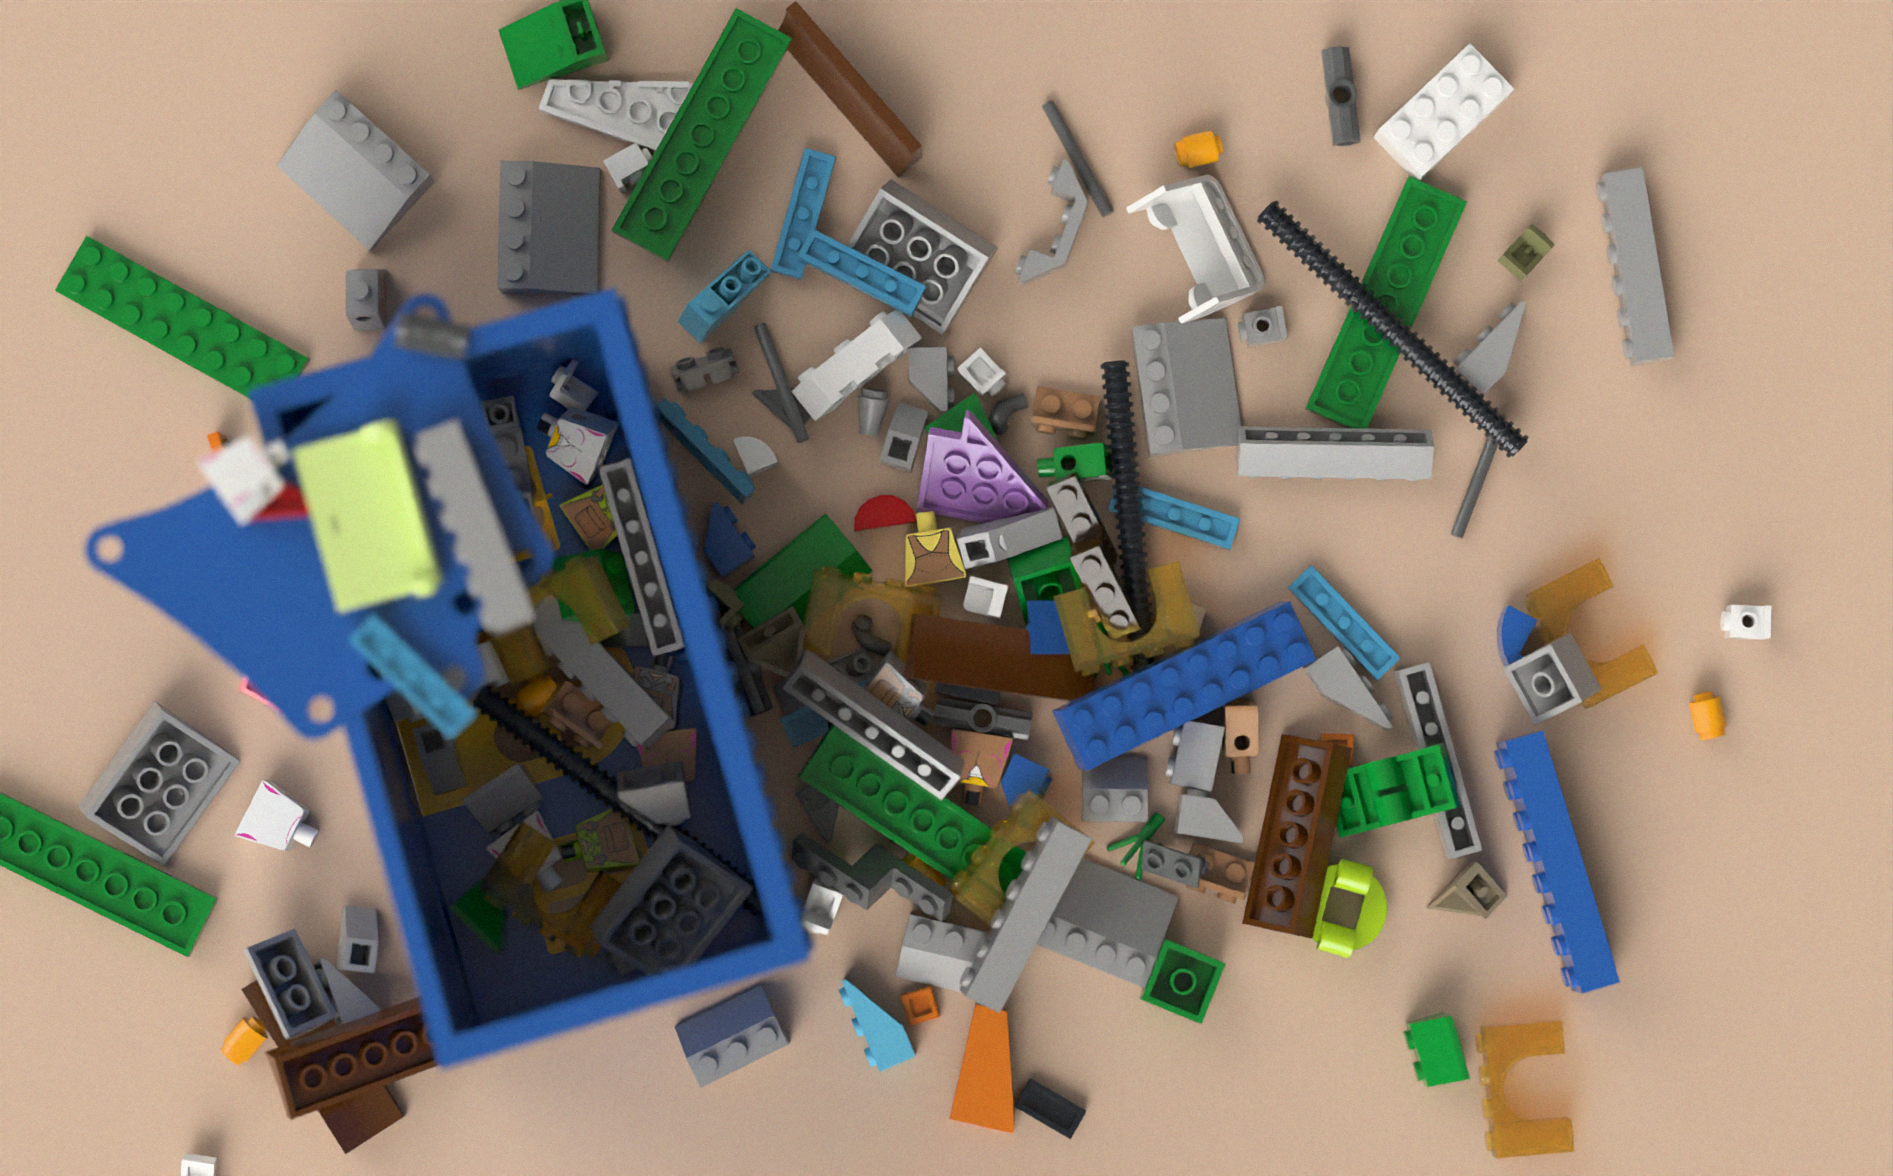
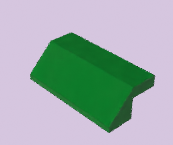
(788, 575)

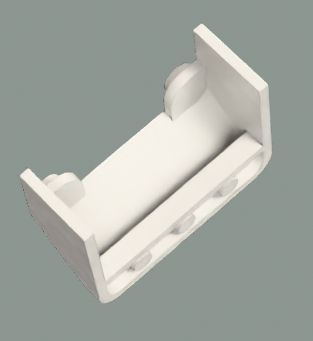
(1208, 240)

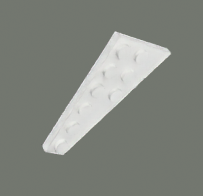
(617, 108)

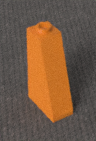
(984, 1080)

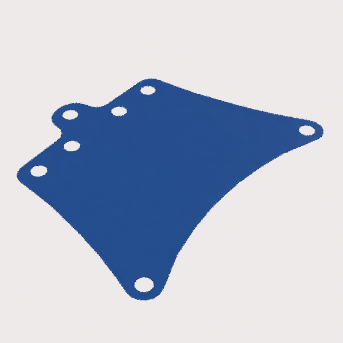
(262, 586)

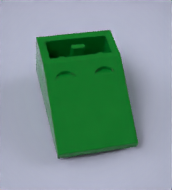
(553, 42)

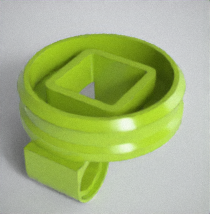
(1371, 916)

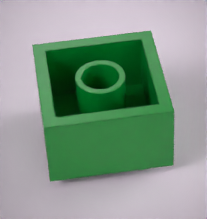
(1182, 981)

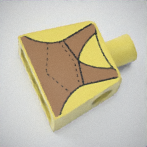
(931, 554)

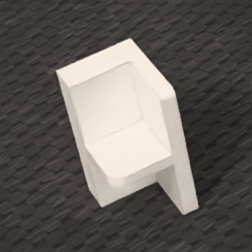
(985, 597)

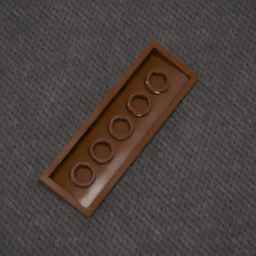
(850, 91)
(989, 659)
(1297, 835)
(353, 1058)
(350, 1120)

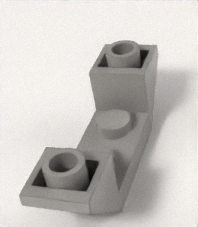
(1038, 264)
(507, 432)

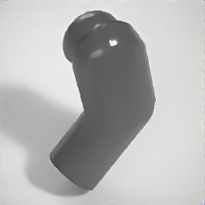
(1002, 411)
(866, 639)

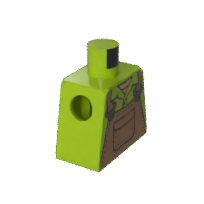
(591, 517)
(602, 843)

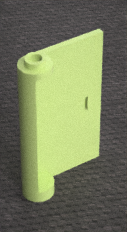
(377, 513)

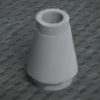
(872, 408)

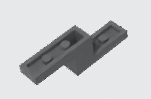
(871, 877)

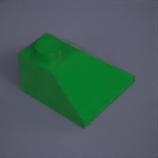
(483, 918)

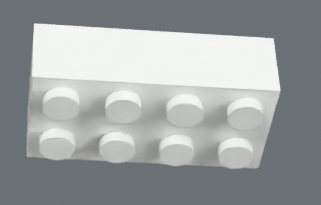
(1443, 112)

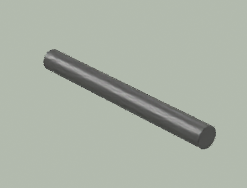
(1077, 158)
(781, 383)
(1474, 488)

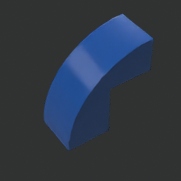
(1513, 633)

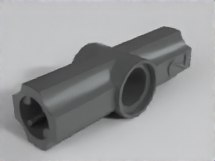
(1339, 76)
(747, 675)
(1004, 720)

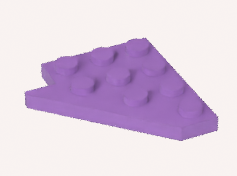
(974, 477)

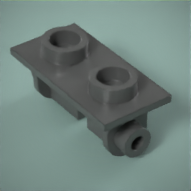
(432, 336)
(692, 370)
(1173, 864)

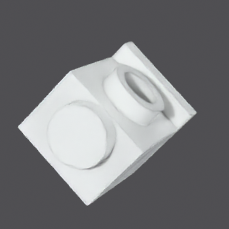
(628, 165)
(1760, 622)

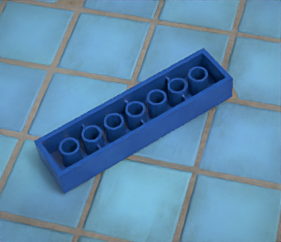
(1184, 685)
(1557, 863)

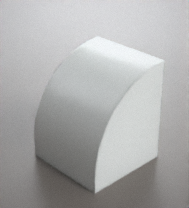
(755, 455)

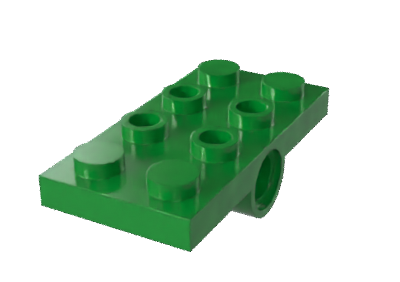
(1396, 790)

